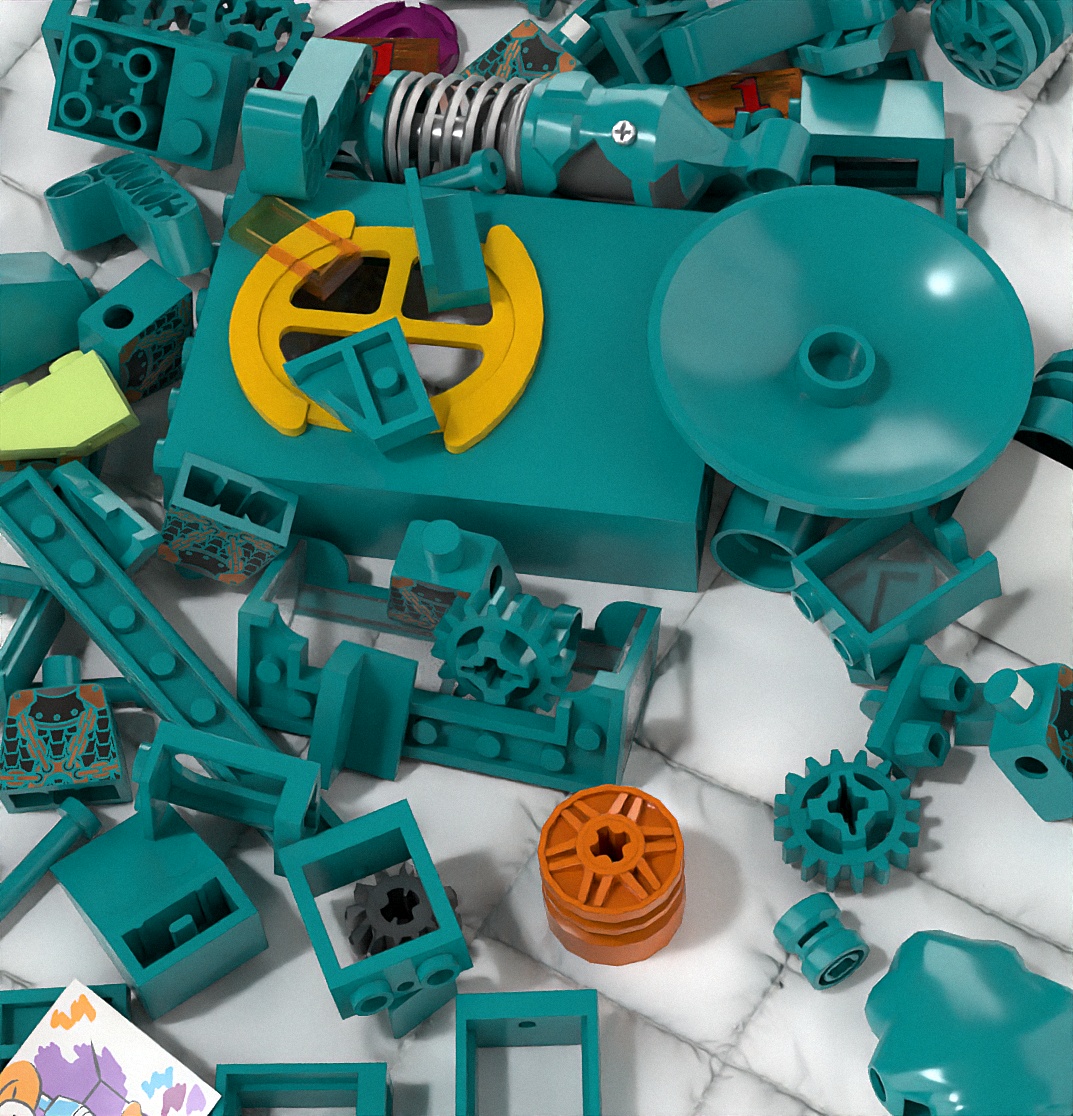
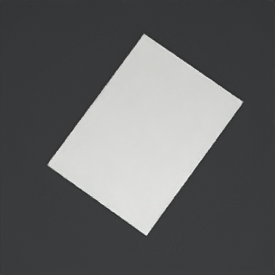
(1026, 521)

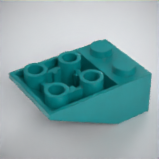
(150, 91)
(162, 909)

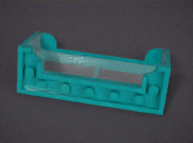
(310, 606)

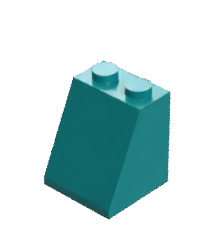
(38, 311)

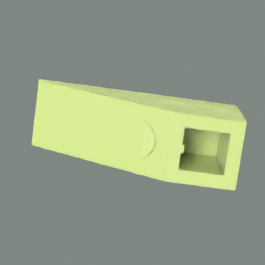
(65, 412)

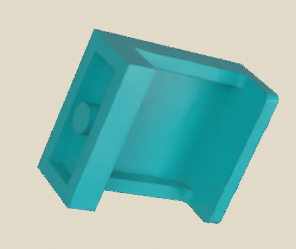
(874, 121)

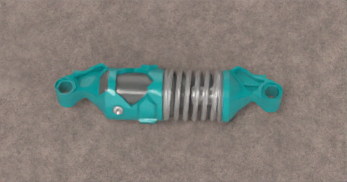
(570, 140)

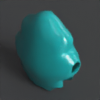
(969, 1032)

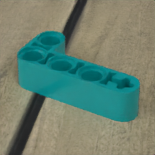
(755, 29)
(298, 130)
(136, 200)

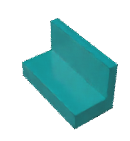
(447, 248)
(361, 712)

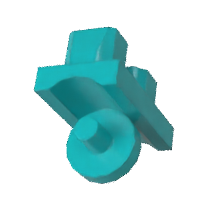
(910, 712)

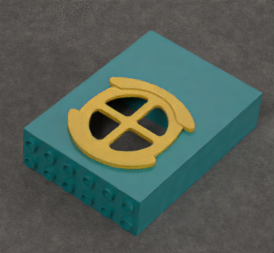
(539, 447)

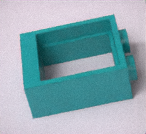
(353, 853)
(526, 1020)
(304, 1085)

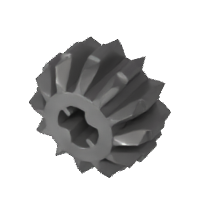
(381, 906)

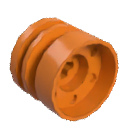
(617, 908)

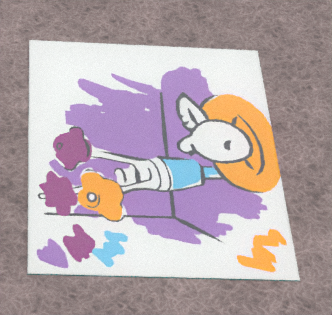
(97, 1064)

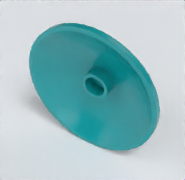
(834, 364)

